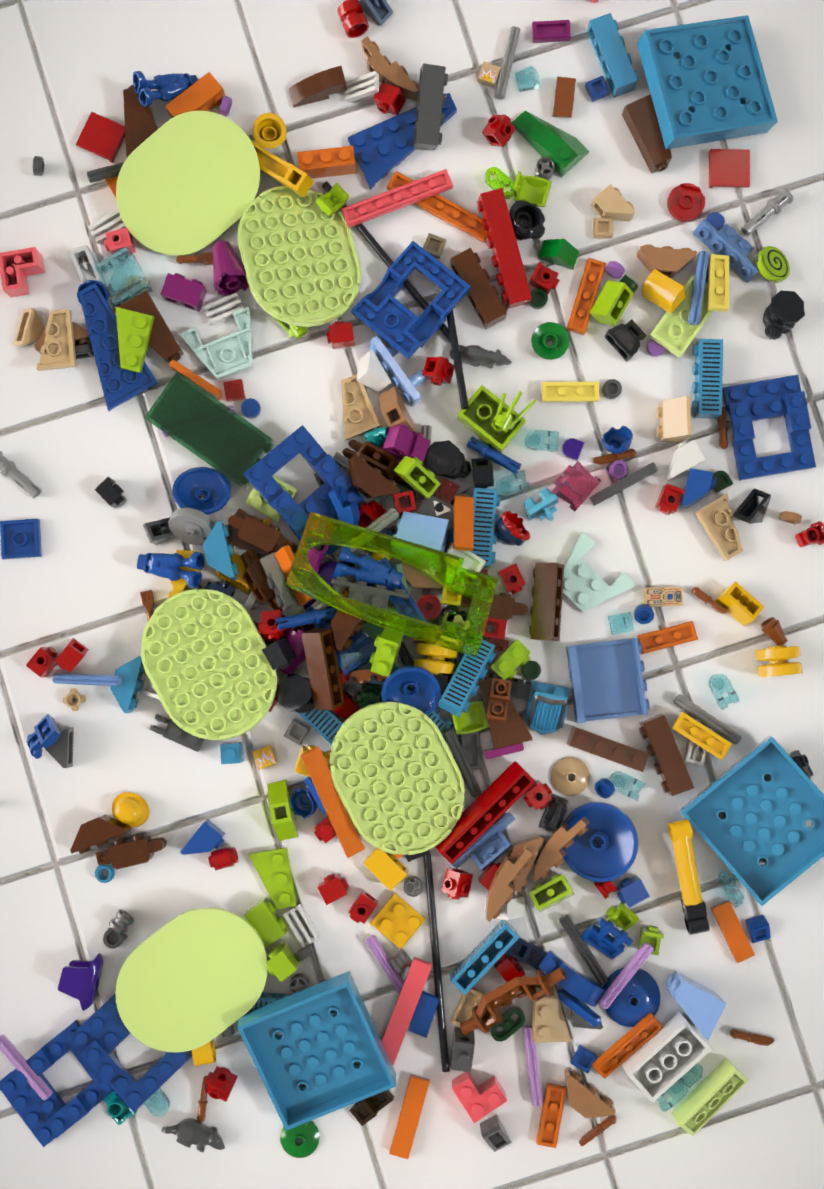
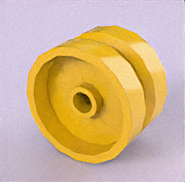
(435, 658)
(778, 661)

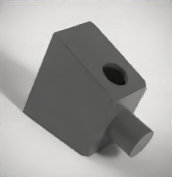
(462, 1051)

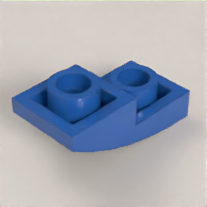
(424, 1014)

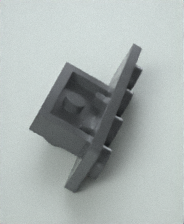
(277, 582)
(375, 596)

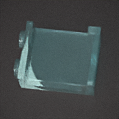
(123, 276)

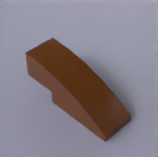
(318, 87)

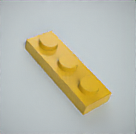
(701, 735)

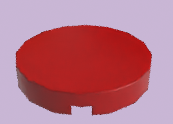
(686, 202)

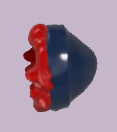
(511, 530)

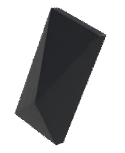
(753, 507)

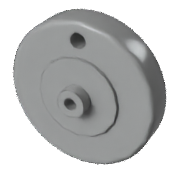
(190, 525)

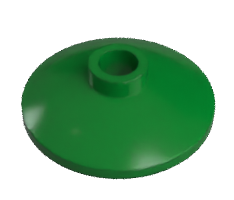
(553, 332)
(307, 1132)

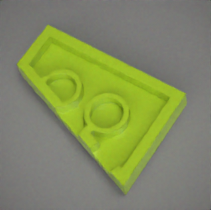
(133, 338)
(276, 875)

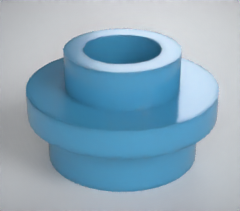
(99, 873)

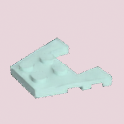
(227, 354)
(583, 584)

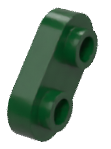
(509, 1025)

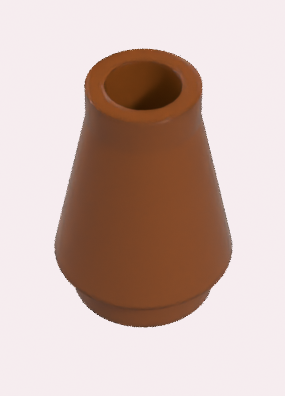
(774, 631)

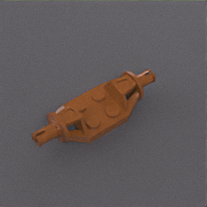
(503, 997)

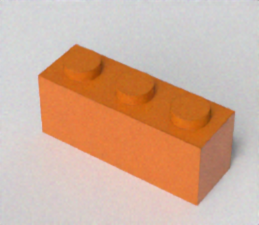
(200, 96)
(327, 162)

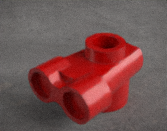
(812, 535)

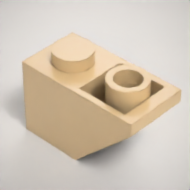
(612, 205)

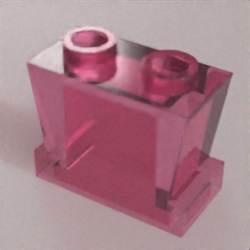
(575, 485)

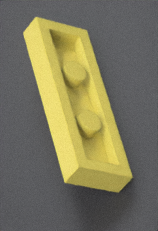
(718, 283)
(570, 391)

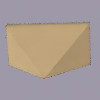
(29, 328)

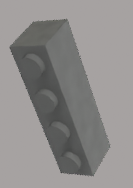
(429, 106)

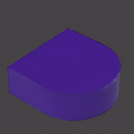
(572, 448)

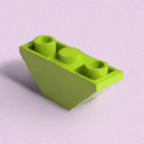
(281, 810)

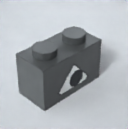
(437, 508)

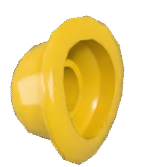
(269, 130)
(130, 809)

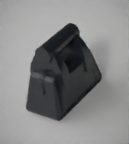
(623, 340)
(553, 814)

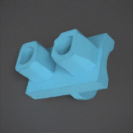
(548, 500)

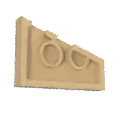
(59, 342)
(357, 409)
(719, 525)
(548, 1020)

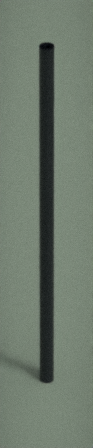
(388, 261)
(436, 962)

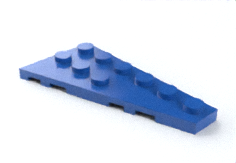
(389, 143)
(117, 383)

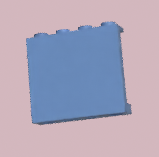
(607, 680)

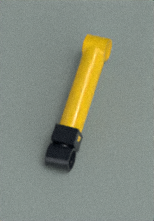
(692, 902)

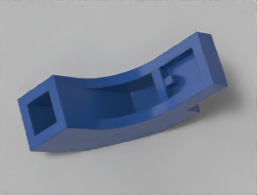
(346, 511)
(576, 983)

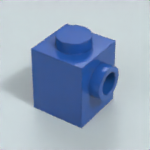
(632, 891)

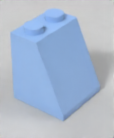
(423, 530)
(697, 1001)

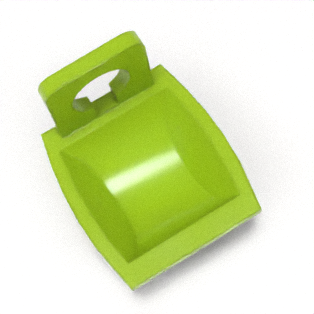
(531, 189)
(472, 720)

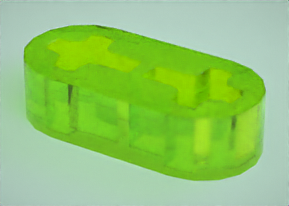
(504, 181)

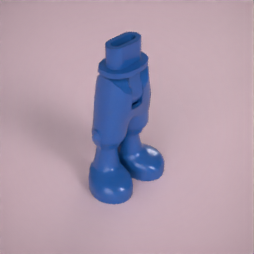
(168, 86)
(168, 566)
(371, 570)

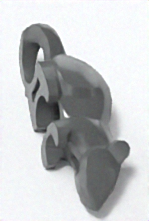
(475, 355)
(193, 1132)

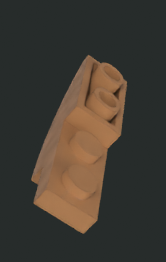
(389, 73)
(553, 852)
(500, 888)

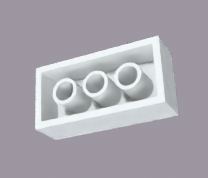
(666, 1057)

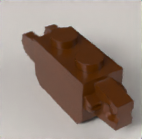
(375, 457)
(258, 534)
(257, 579)
(502, 606)
(130, 852)

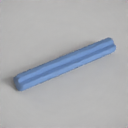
(698, 288)
(87, 679)

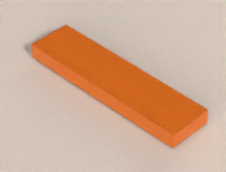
(586, 296)
(627, 1045)
(409, 1116)

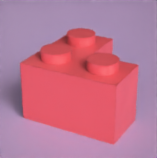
(16, 267)
(478, 1099)

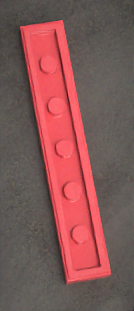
(397, 198)
(405, 1007)

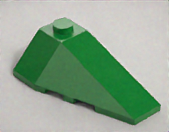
(550, 142)

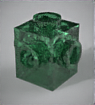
(369, 695)

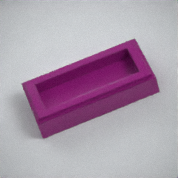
(551, 31)
(492, 753)

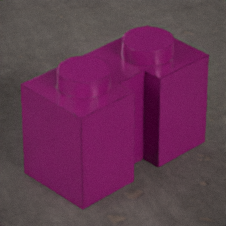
(183, 291)
(405, 443)

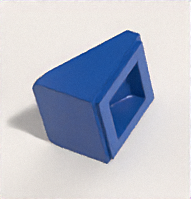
(758, 928)

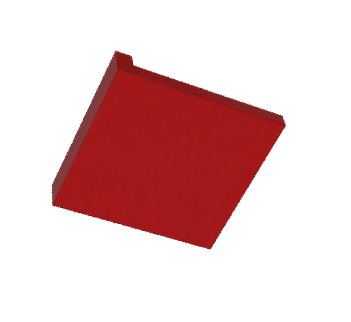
(101, 137)
(729, 168)

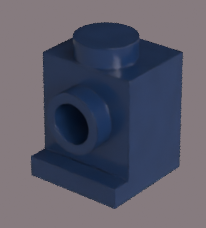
(221, 587)

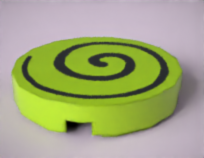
(773, 264)

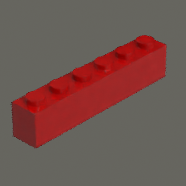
(504, 247)
(485, 811)

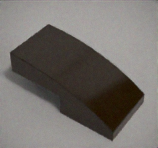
(369, 1107)

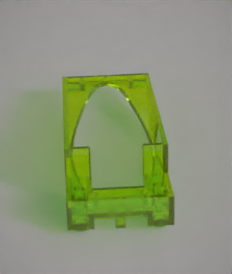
(439, 565)

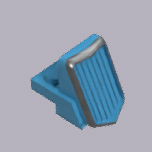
(546, 707)

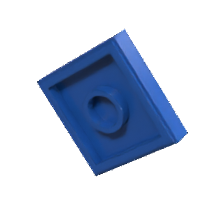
(20, 539)

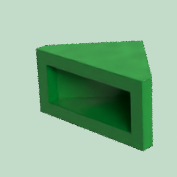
(559, 253)

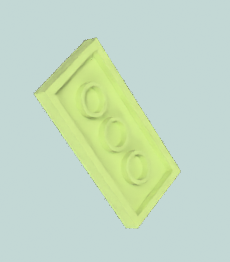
(674, 330)

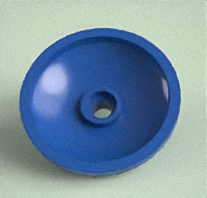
(202, 483)
(424, 693)
(644, 989)

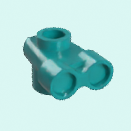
(377, 436)
(118, 1108)

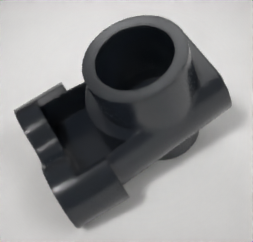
(802, 762)

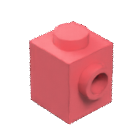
(118, 240)

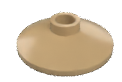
(560, 776)

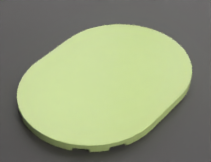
(188, 183)
(298, 258)
(208, 664)
(397, 778)
(191, 979)

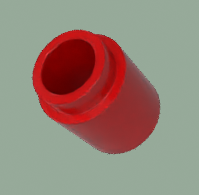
(223, 858)

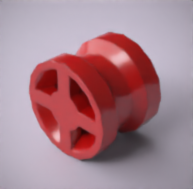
(605, 888)

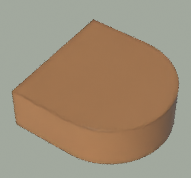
(790, 517)

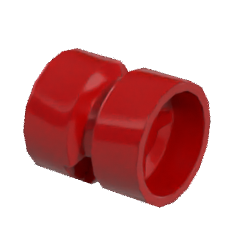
(354, 20)
(429, 606)

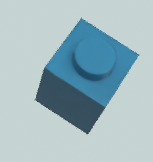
(232, 753)

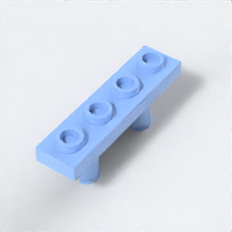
(398, 377)

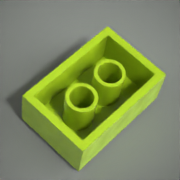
(480, 417)

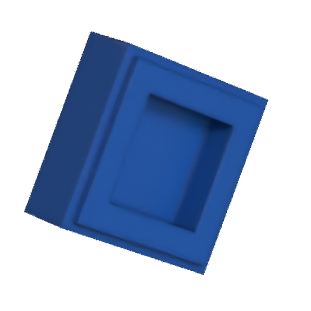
(597, 88)
(583, 1058)

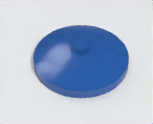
(607, 845)

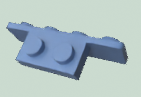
(728, 243)
(489, 845)

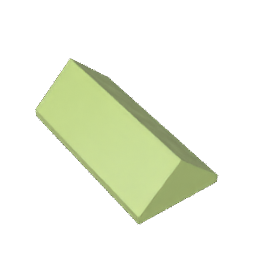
(709, 1097)

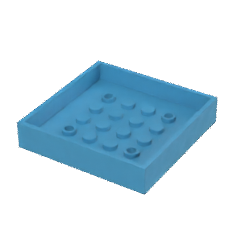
(706, 81)
(762, 820)
(317, 1051)

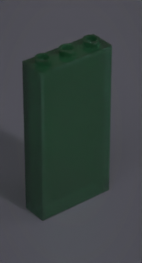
(209, 428)

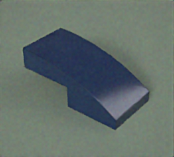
(527, 952)

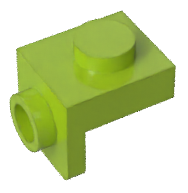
(333, 200)
(622, 916)
(652, 936)

